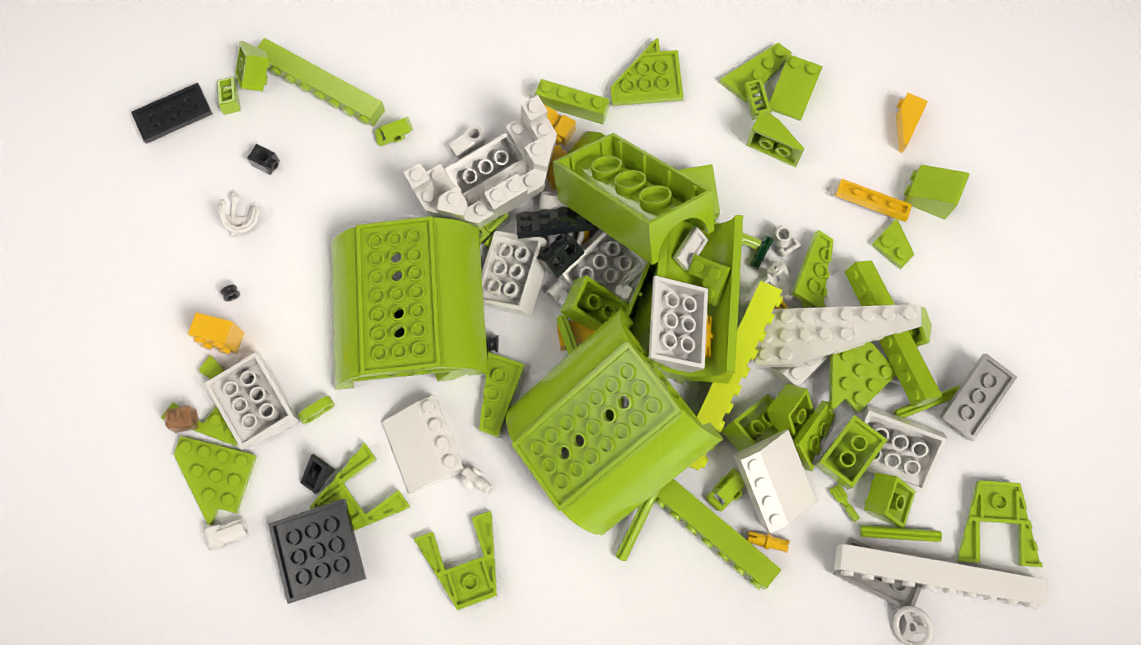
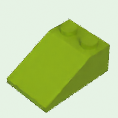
(795, 87)
(774, 140)
(591, 303)
(751, 426)
(851, 452)

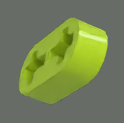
(316, 410)

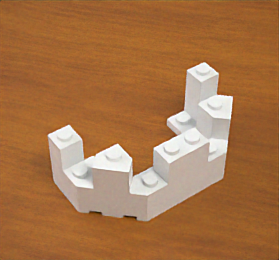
(505, 190)

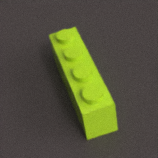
(573, 101)

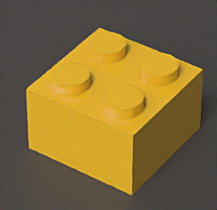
(216, 333)

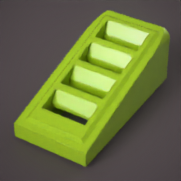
(231, 93)
(751, 100)

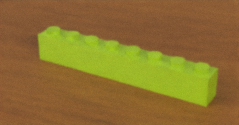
(323, 84)
(900, 347)
(717, 534)

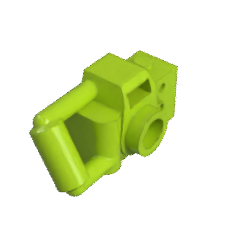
(392, 130)
(728, 489)

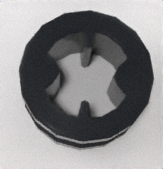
(230, 293)
(493, 343)

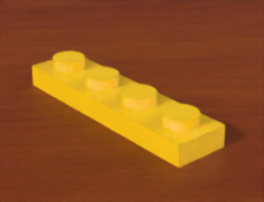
(873, 200)

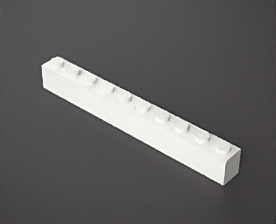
(941, 575)

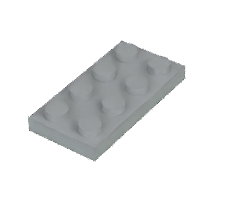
(978, 397)
(891, 593)

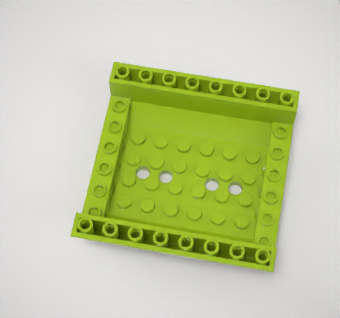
(437, 292)
(620, 458)

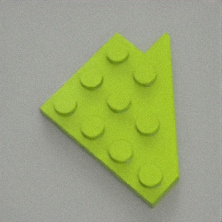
(649, 79)
(858, 376)
(214, 475)

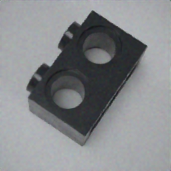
(562, 258)

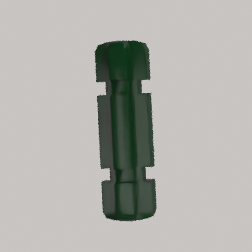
(761, 252)

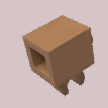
(181, 419)

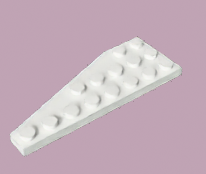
(812, 333)

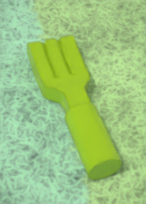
(841, 497)

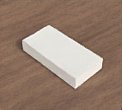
(691, 245)

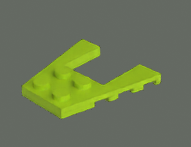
(215, 424)
(338, 490)
(998, 504)
(470, 581)

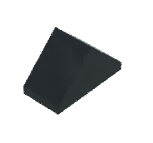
(316, 473)

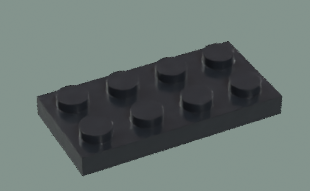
(171, 113)
(550, 222)

